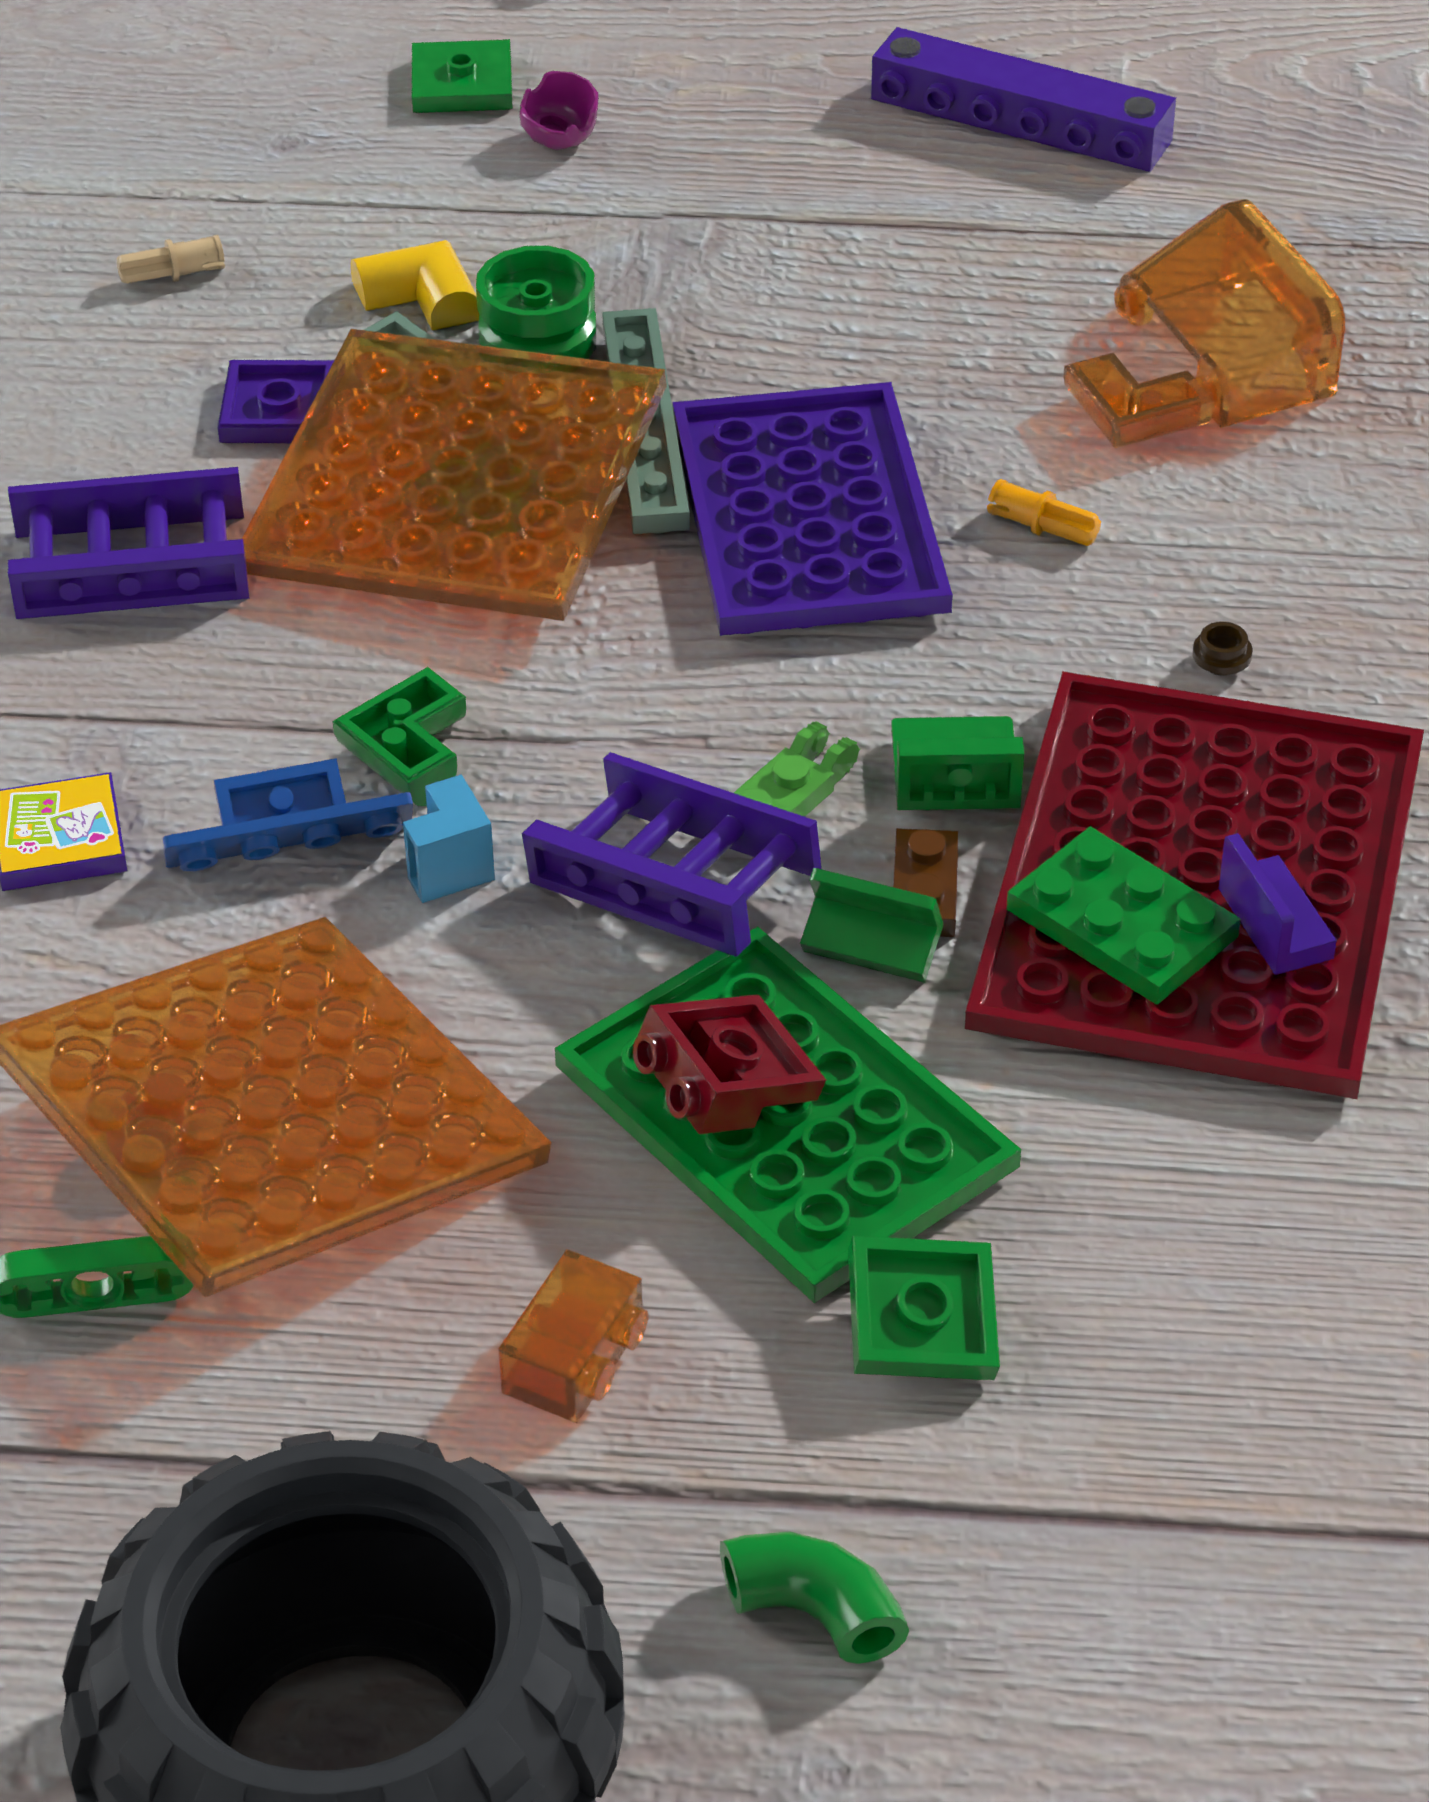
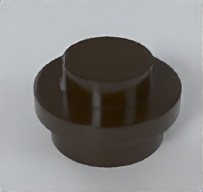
(1222, 649)

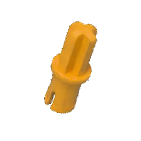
(1043, 513)

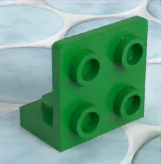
(957, 763)

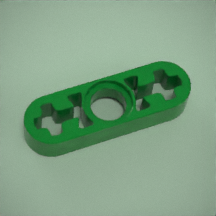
(29, 1275)

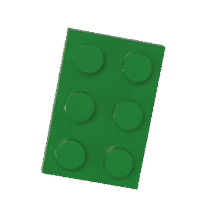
(1123, 914)

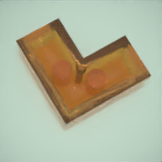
(1133, 410)

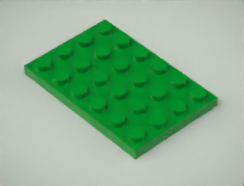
(869, 1158)

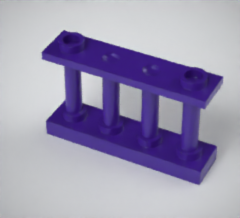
(127, 577)
(665, 895)

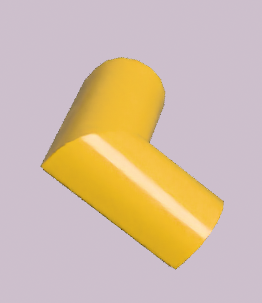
(420, 274)

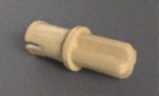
(172, 260)

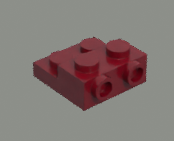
(724, 1061)

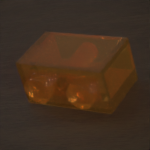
(572, 1336)

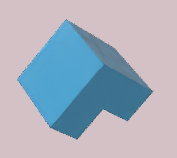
(450, 844)

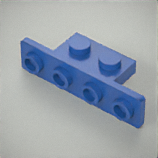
(284, 810)

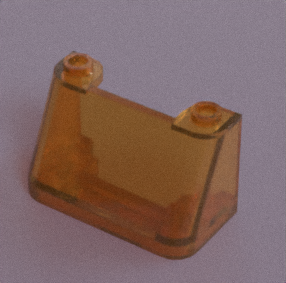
(1245, 311)

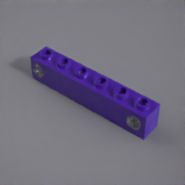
(1023, 98)

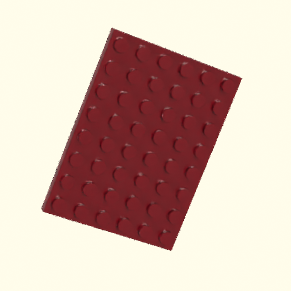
(1170, 783)

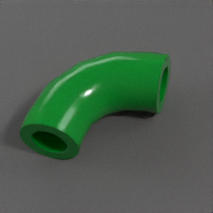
(823, 1582)

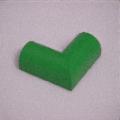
(398, 731)

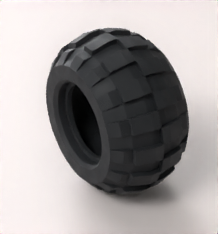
(337, 1559)

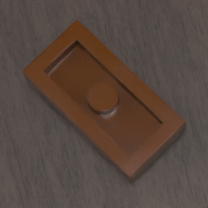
(928, 866)

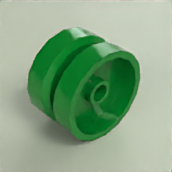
(537, 302)

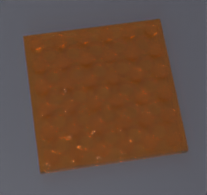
(454, 473)
(267, 1103)

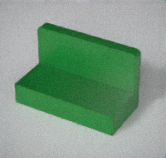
(872, 925)

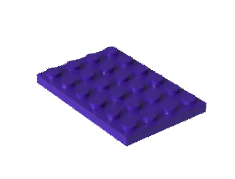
(809, 509)

